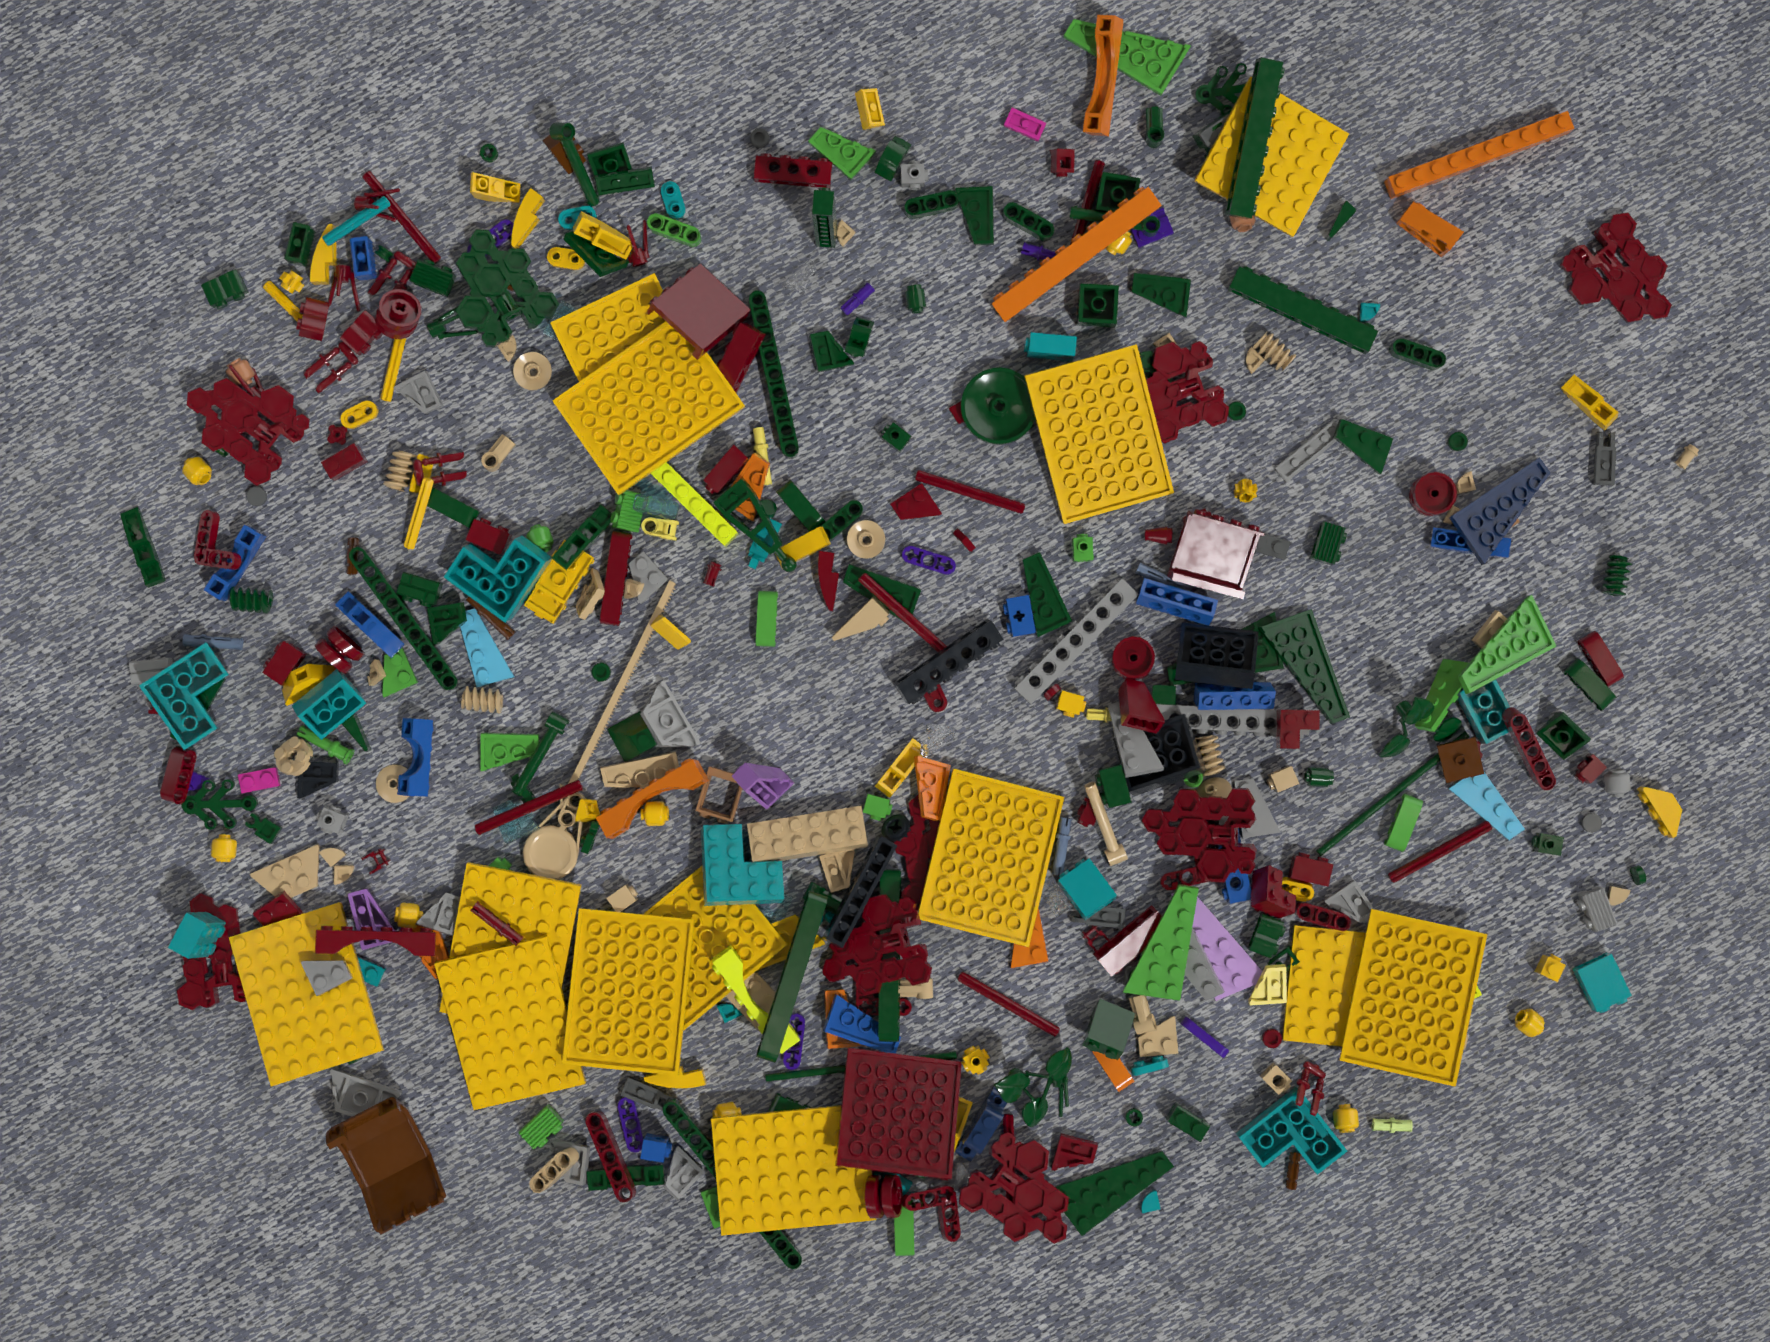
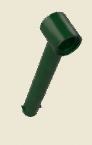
(565, 133)
(1096, 216)
(555, 725)

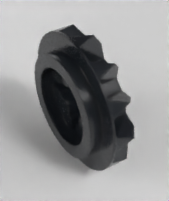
(892, 823)

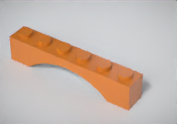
(1108, 42)
(619, 818)

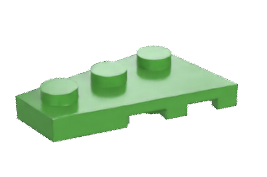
(844, 154)
(505, 748)

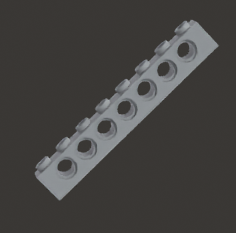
(1126, 595)
(1221, 726)

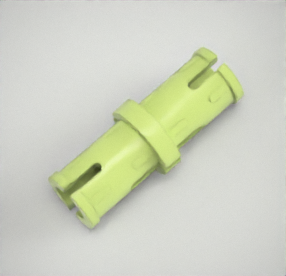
(1391, 1125)

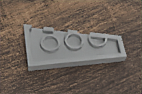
(1133, 747)
(1200, 970)

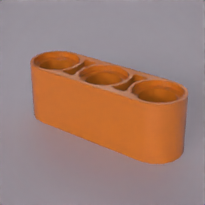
(1115, 1070)

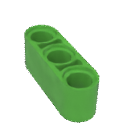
(667, 224)
(766, 618)
(1404, 823)
(904, 1233)

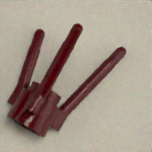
(365, 201)
(638, 256)
(343, 275)
(251, 391)

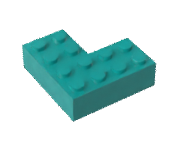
(500, 585)
(176, 690)
(729, 878)
(1290, 1125)

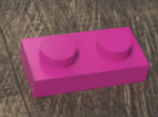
(1025, 124)
(259, 780)

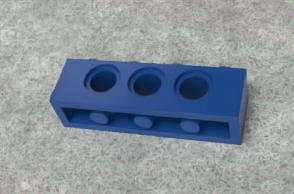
(1176, 601)
(1230, 698)
(1242, 891)

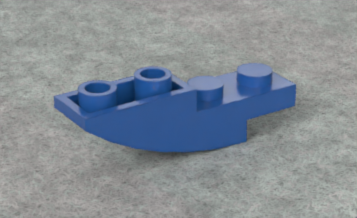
(1453, 541)
(369, 624)

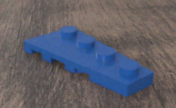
(854, 1025)

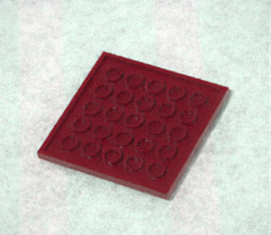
(898, 1114)

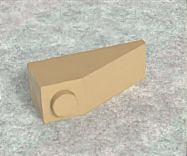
(864, 619)

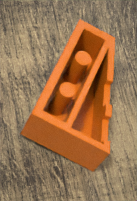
(1429, 229)

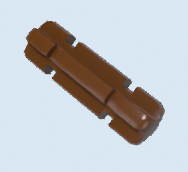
(352, 542)
(1293, 1170)

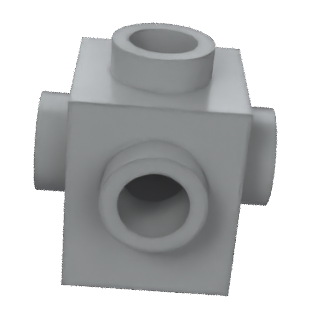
(910, 181)
(338, 819)

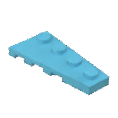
(484, 656)
(1487, 802)

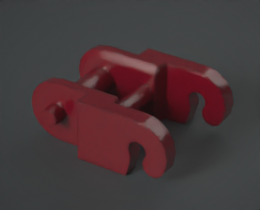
(379, 866)
(1090, 942)

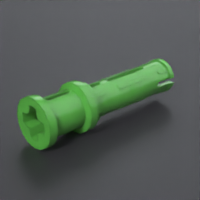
(333, 748)

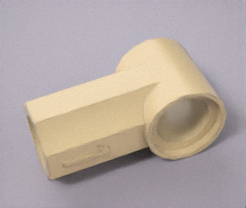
(498, 451)
(921, 991)
(1143, 1020)

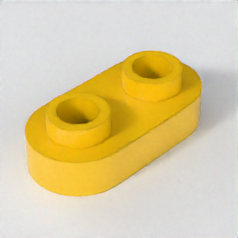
(565, 259)
(359, 414)
(1295, 886)

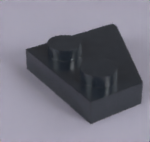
(317, 777)

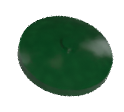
(997, 406)

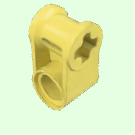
(662, 528)

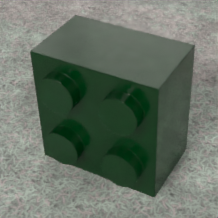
(1115, 189)
(1097, 305)
(1113, 786)

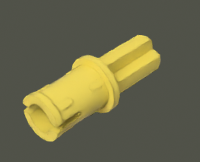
(1098, 714)

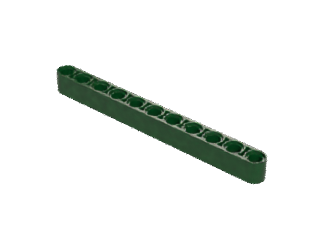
(705, 1144)

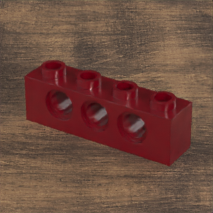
(801, 178)

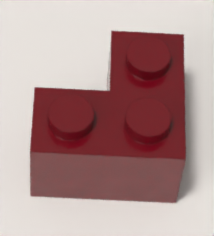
(1289, 725)
(1268, 893)

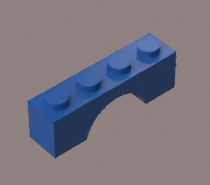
(246, 545)
(416, 779)

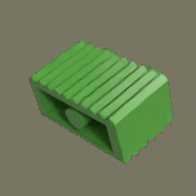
(625, 516)
(541, 1126)

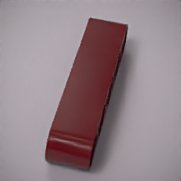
(615, 578)
(1523, 743)
(610, 1166)

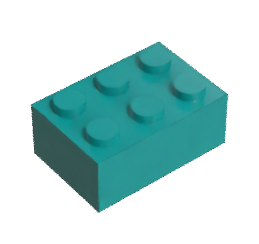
(329, 704)
(1485, 711)
(197, 935)

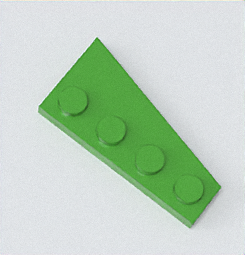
(1442, 693)

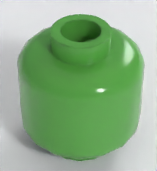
(541, 537)

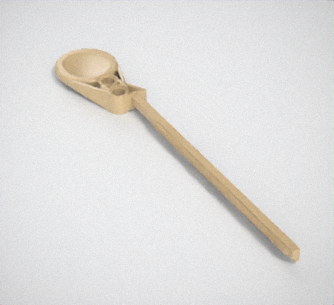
(552, 849)

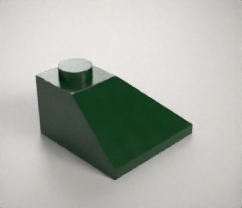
(632, 737)

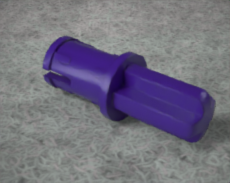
(1037, 252)
(857, 299)

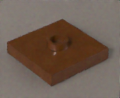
(1460, 759)

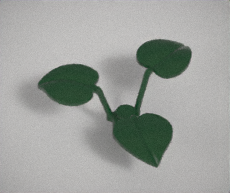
(1412, 714)
(1011, 1086)

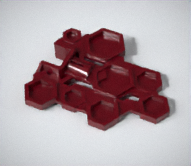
(1623, 282)
(1169, 362)
(241, 416)
(1195, 833)
(917, 850)
(868, 947)
(205, 993)
(1028, 1195)

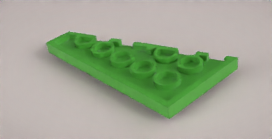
(1140, 56)
(1514, 644)
(1164, 958)

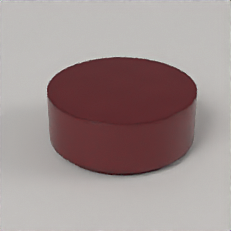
(1050, 693)
(1271, 1038)

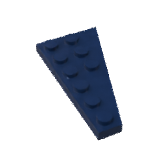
(1494, 513)

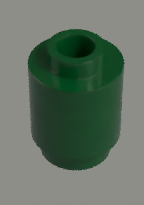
(915, 298)
(1319, 777)

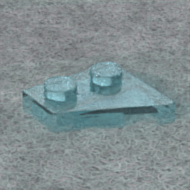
(517, 828)

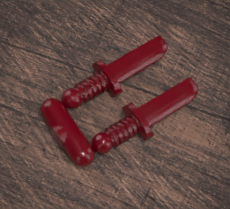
(385, 274)
(349, 354)
(442, 478)
(1304, 1085)

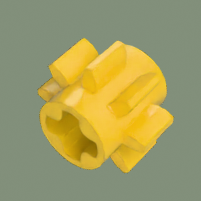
(291, 281)
(1245, 490)

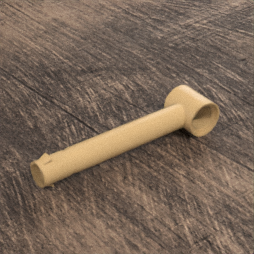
(1114, 852)

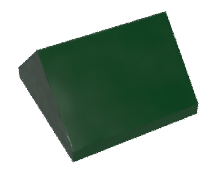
(609, 159)
(1563, 735)

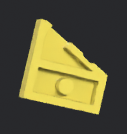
(1270, 987)

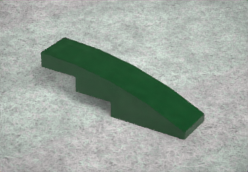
(583, 538)
(143, 547)

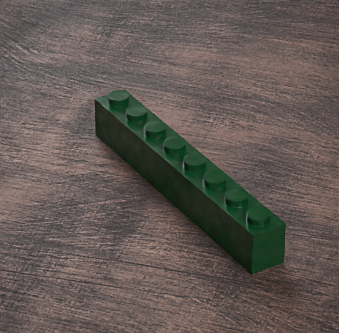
(1254, 138)
(824, 217)
(1303, 310)

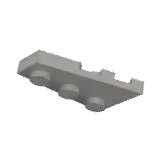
(1264, 821)

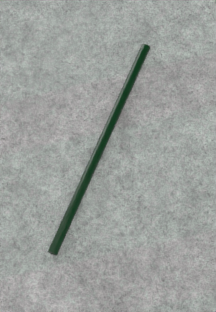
(1383, 801)
(838, 1069)

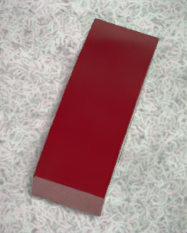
(827, 578)

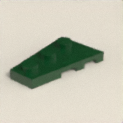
(979, 212)
(599, 260)
(1365, 443)

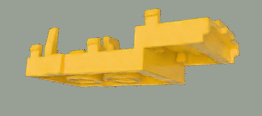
(556, 587)

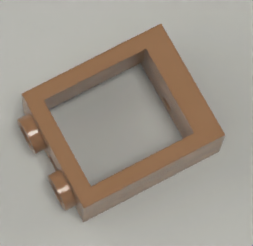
(706, 813)

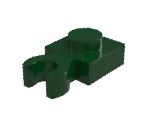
(266, 829)
(588, 841)

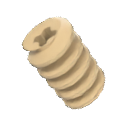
(1274, 351)
(399, 470)
(482, 699)
(1210, 754)

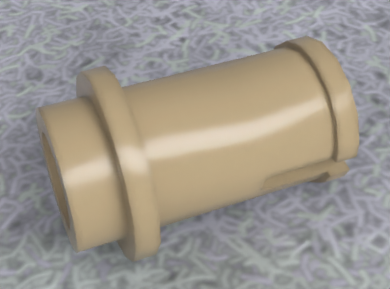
(1687, 456)

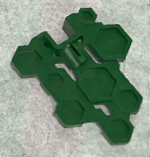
(492, 282)

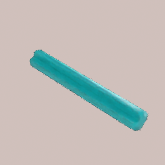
(355, 221)

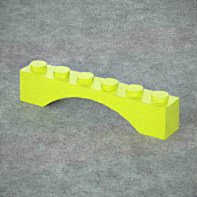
(695, 504)
(731, 968)

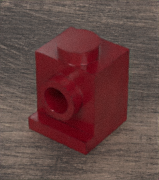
(1067, 157)
(1589, 769)
(1086, 813)

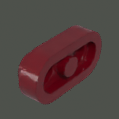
(937, 694)

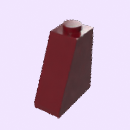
(725, 470)
(1138, 707)

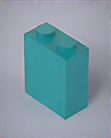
(1050, 346)
(1086, 888)
(1602, 982)

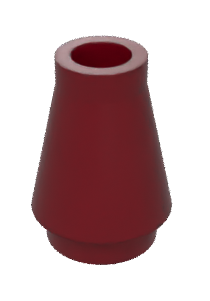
(1159, 535)

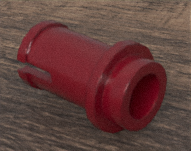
(712, 573)

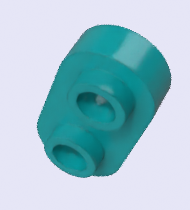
(672, 200)
(574, 213)
(1157, 1063)

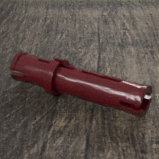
(497, 924)

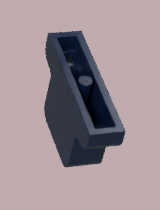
(982, 1126)

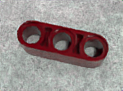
(1601, 658)
(178, 775)
(1331, 916)

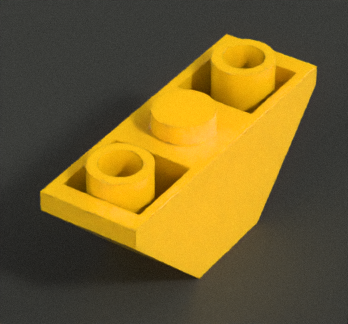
(494, 189)
(303, 680)
(1662, 808)

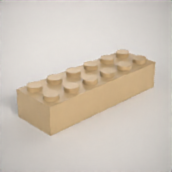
(807, 835)

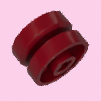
(398, 314)
(1424, 502)
(1133, 646)
(339, 649)
(883, 1196)

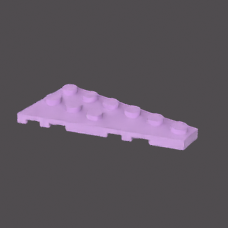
(1229, 960)

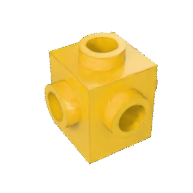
(972, 1053)

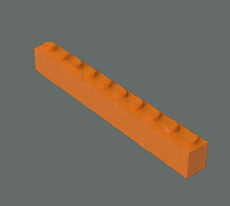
(1479, 155)
(1075, 255)

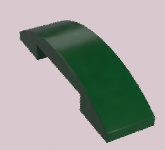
(641, 1175)

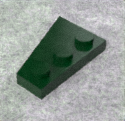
(1164, 291)

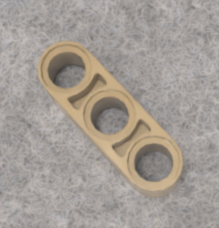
(547, 1174)

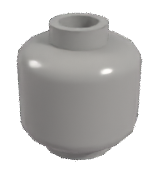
(1617, 782)

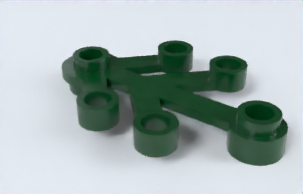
(1227, 89)
(216, 804)

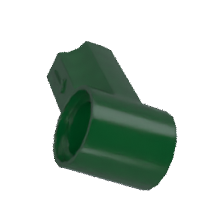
(1154, 125)
(833, 901)

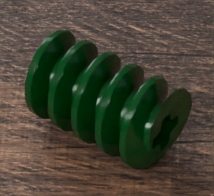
(1616, 577)
(251, 602)

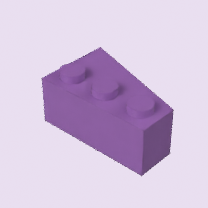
(762, 782)
(368, 914)

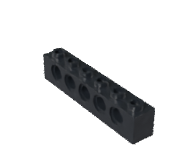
(905, 684)
(859, 892)

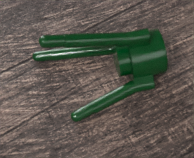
(438, 326)
(1063, 1088)

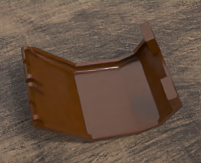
(389, 1163)

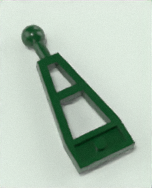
(732, 500)

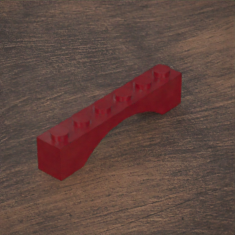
(418, 943)

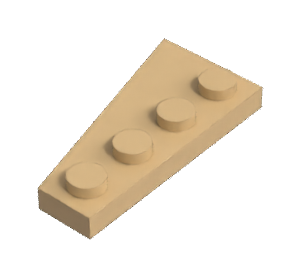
(638, 772)

